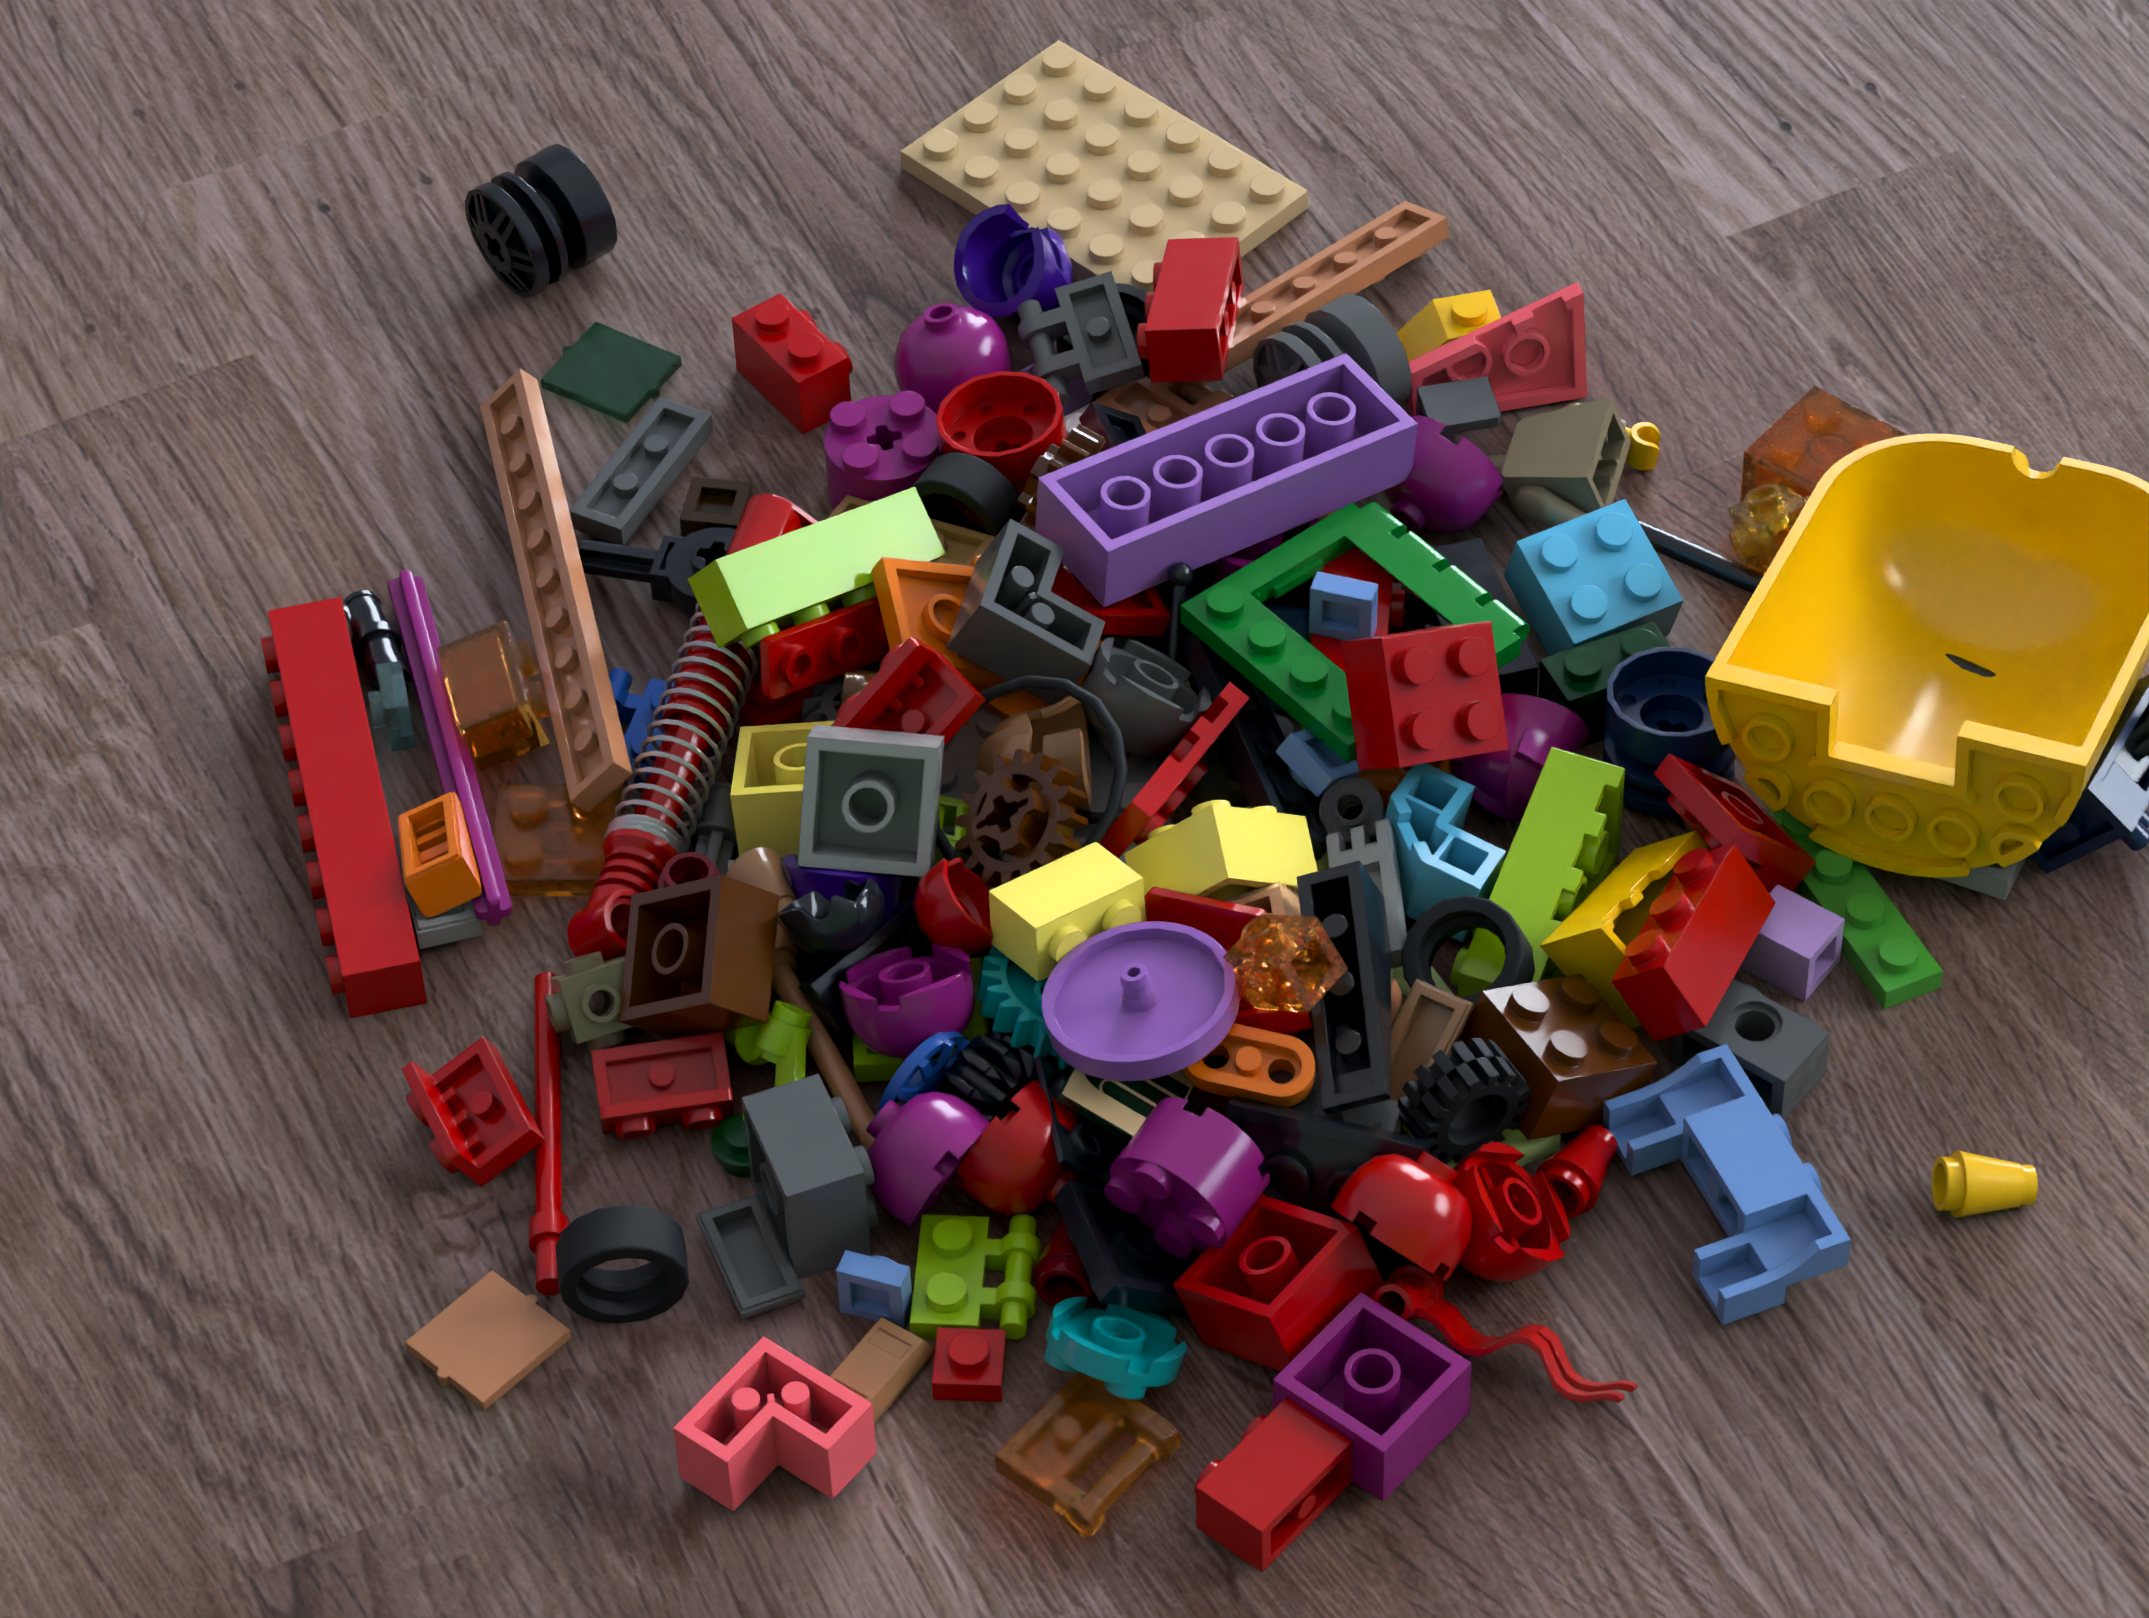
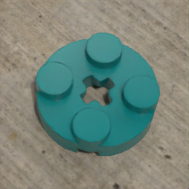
(1116, 1345)

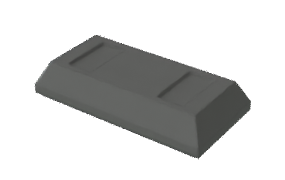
(750, 1257)

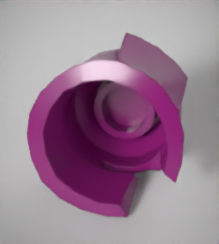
(1508, 777)

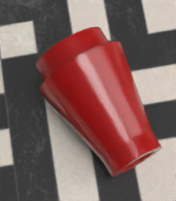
(1580, 1168)

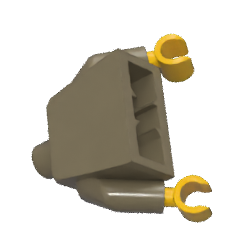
(1572, 460)

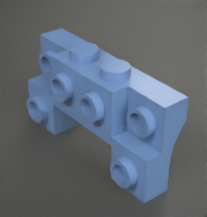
(1746, 1173)

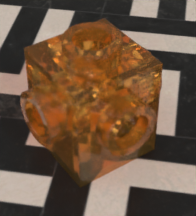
(1284, 962)

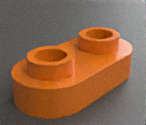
(1251, 1060)

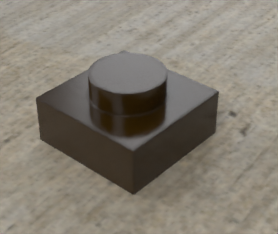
(713, 504)

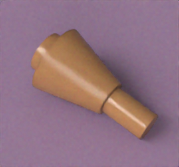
(764, 870)

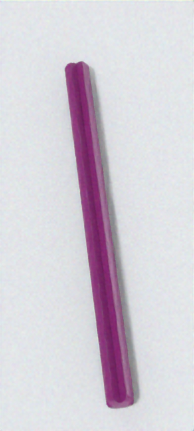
(448, 749)

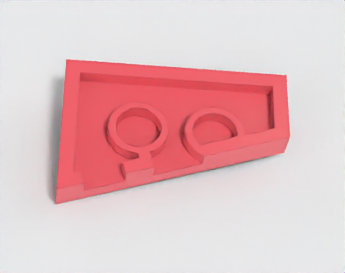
(1527, 355)

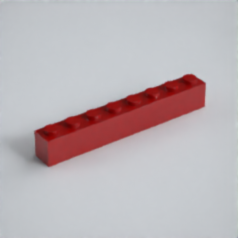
(346, 810)

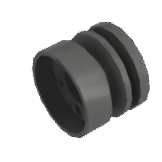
(1336, 328)

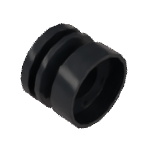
(541, 220)

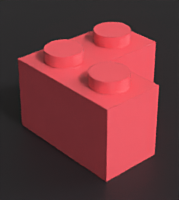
(770, 1415)

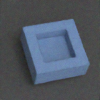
(1342, 607)
(1314, 763)
(874, 1288)

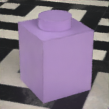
(1796, 945)

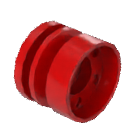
(1002, 421)

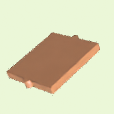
(488, 1340)

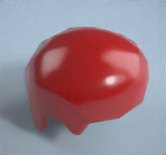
(954, 907)

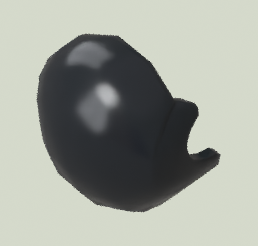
(835, 925)

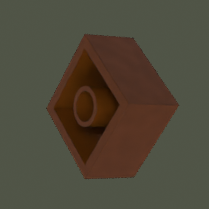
(699, 958)
(1564, 1048)

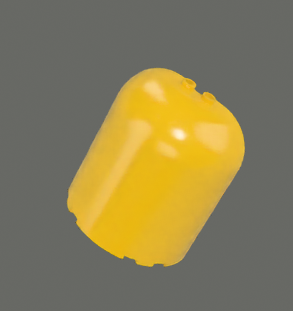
(1843, 671)

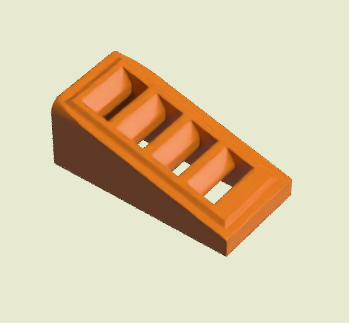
(441, 864)

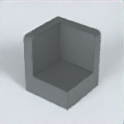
(1459, 405)

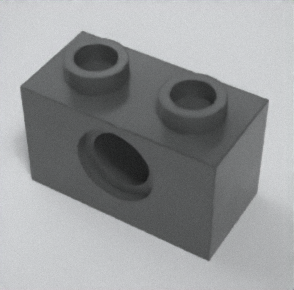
(1774, 1046)

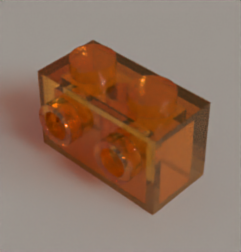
(494, 694)

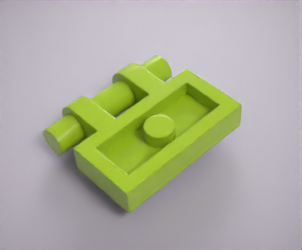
(953, 1270)

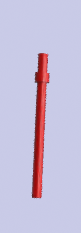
(548, 1219)

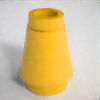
(1981, 1184)

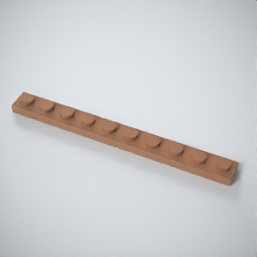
(555, 593)

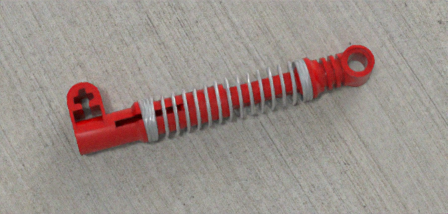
(692, 721)

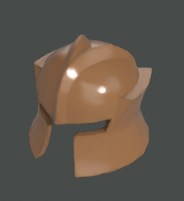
(1053, 731)

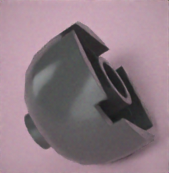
(1144, 697)

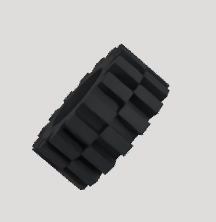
(1464, 1099)

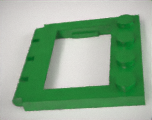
(1291, 669)

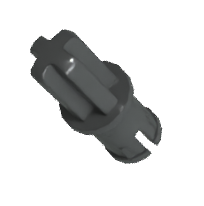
(716, 832)

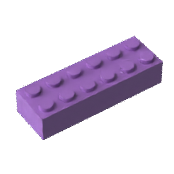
(1225, 478)

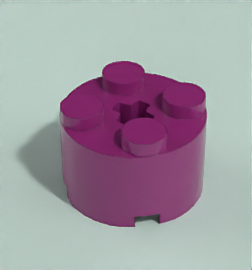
(879, 446)
(1187, 1177)

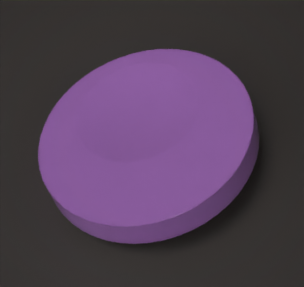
(1140, 1001)

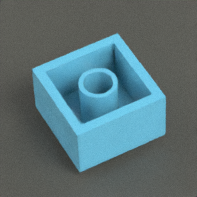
(1591, 579)

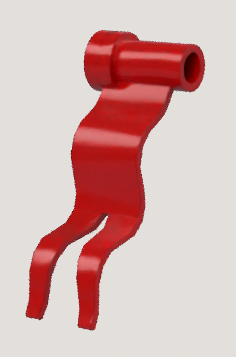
(1418, 1294)

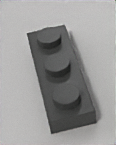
(641, 471)

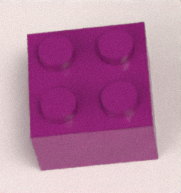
(1381, 1389)

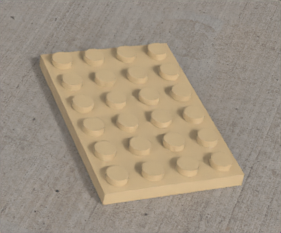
(1100, 168)

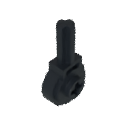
(662, 568)

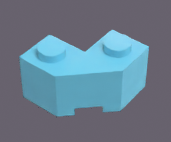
(1432, 849)

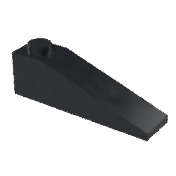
(1355, 1013)

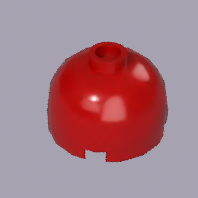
(1015, 1158)
(1410, 1209)
(1514, 1216)

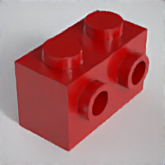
(791, 362)
(1272, 1483)

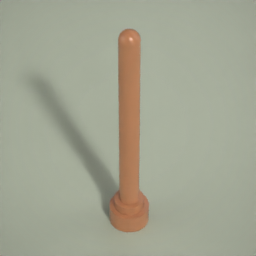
(820, 1042)

